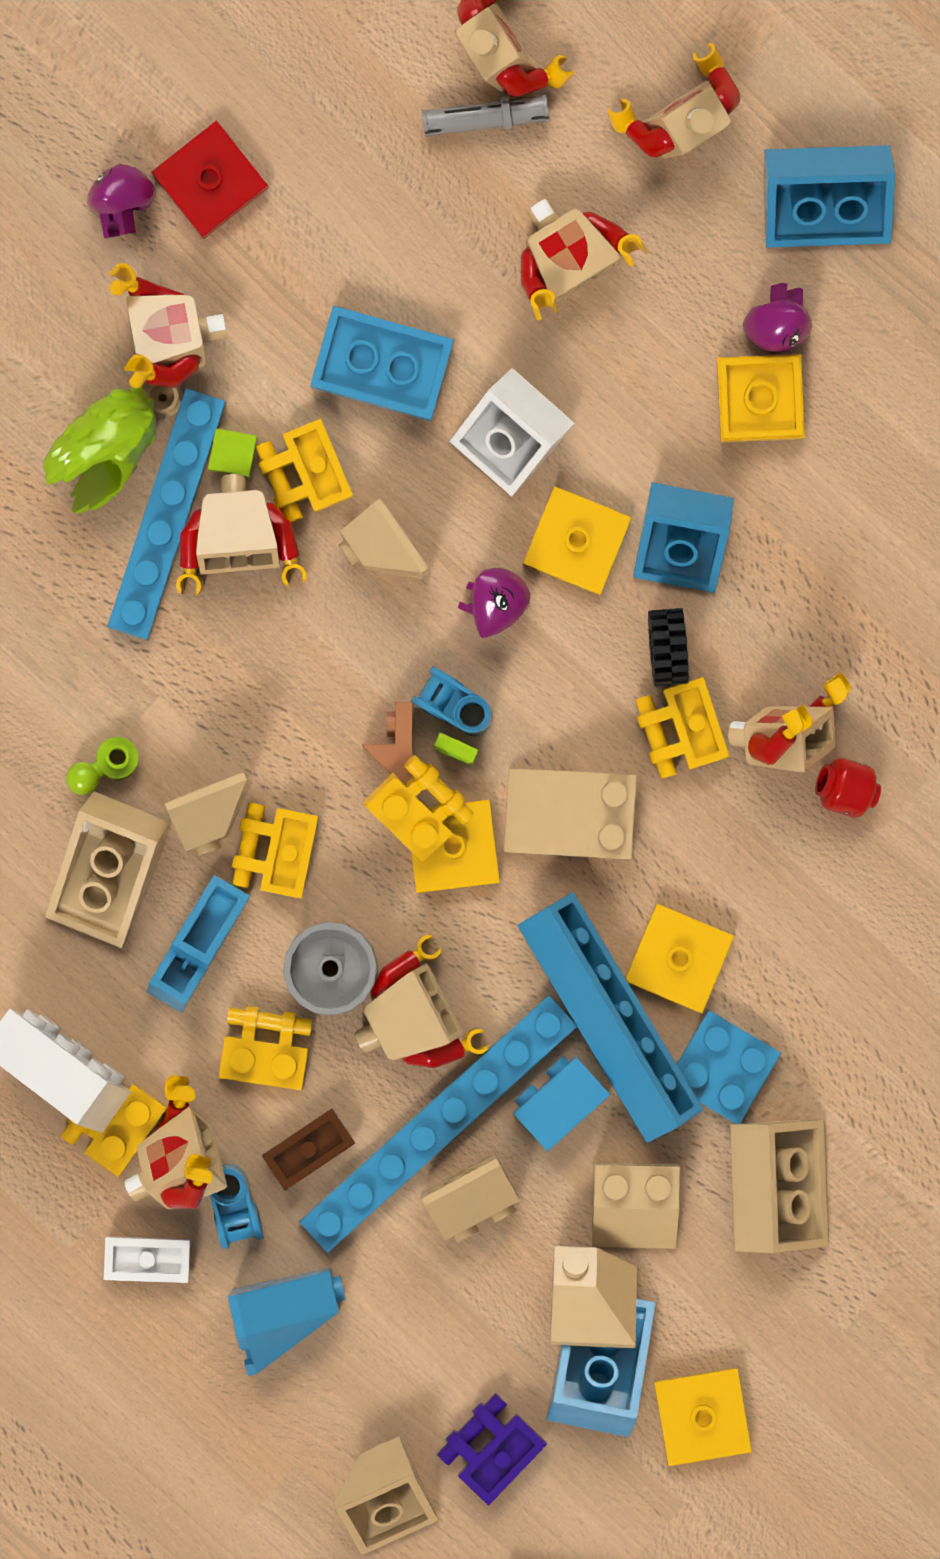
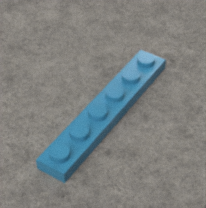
(166, 514)

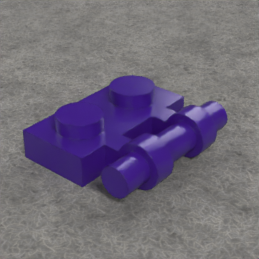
(500, 1458)

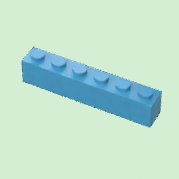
(610, 1017)

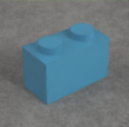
(559, 1102)

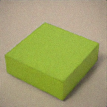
(232, 452)
(455, 749)

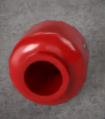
(847, 787)

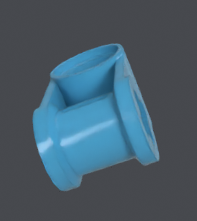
(451, 702)
(236, 1210)

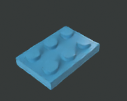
(382, 363)

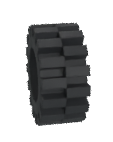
(668, 647)

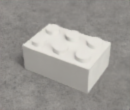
(60, 1070)

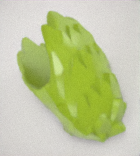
(103, 447)

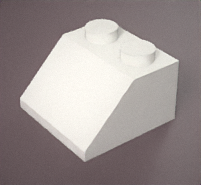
(511, 431)

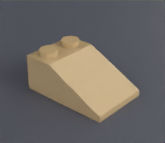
(570, 814)
(107, 869)

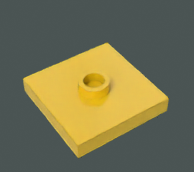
(760, 398)
(577, 540)
(464, 858)
(679, 958)
(702, 1416)

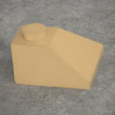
(381, 544)
(208, 813)
(592, 1299)
(383, 1497)

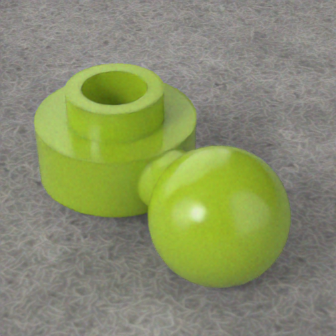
(84, 777)

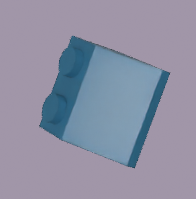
(683, 537)

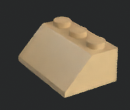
(779, 1186)

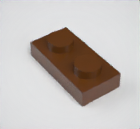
(308, 1149)

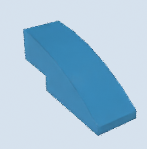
(197, 943)

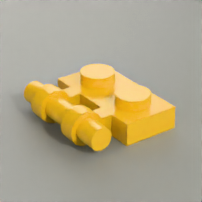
(316, 465)
(694, 723)
(409, 817)
(287, 854)
(262, 1061)
(123, 1134)

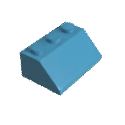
(828, 196)

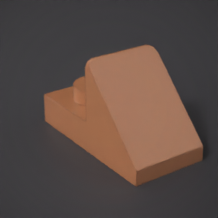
(394, 756)

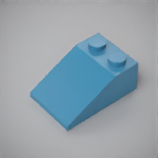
(602, 1384)

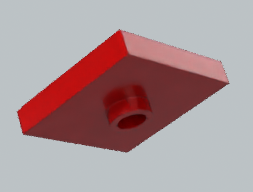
(210, 179)

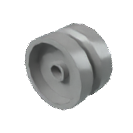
(305, 973)

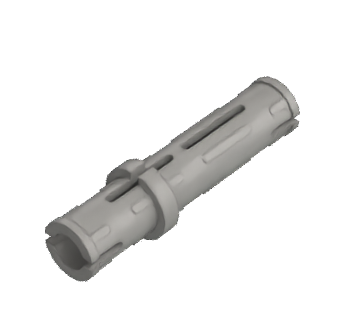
(486, 115)

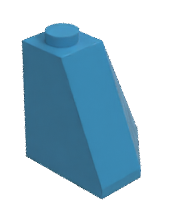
(281, 1313)

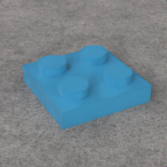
(726, 1066)

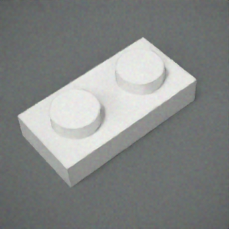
(147, 1259)

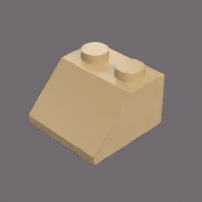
(471, 1198)
(635, 1205)

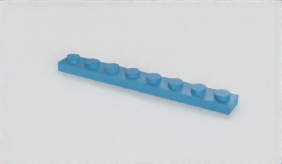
(438, 1124)

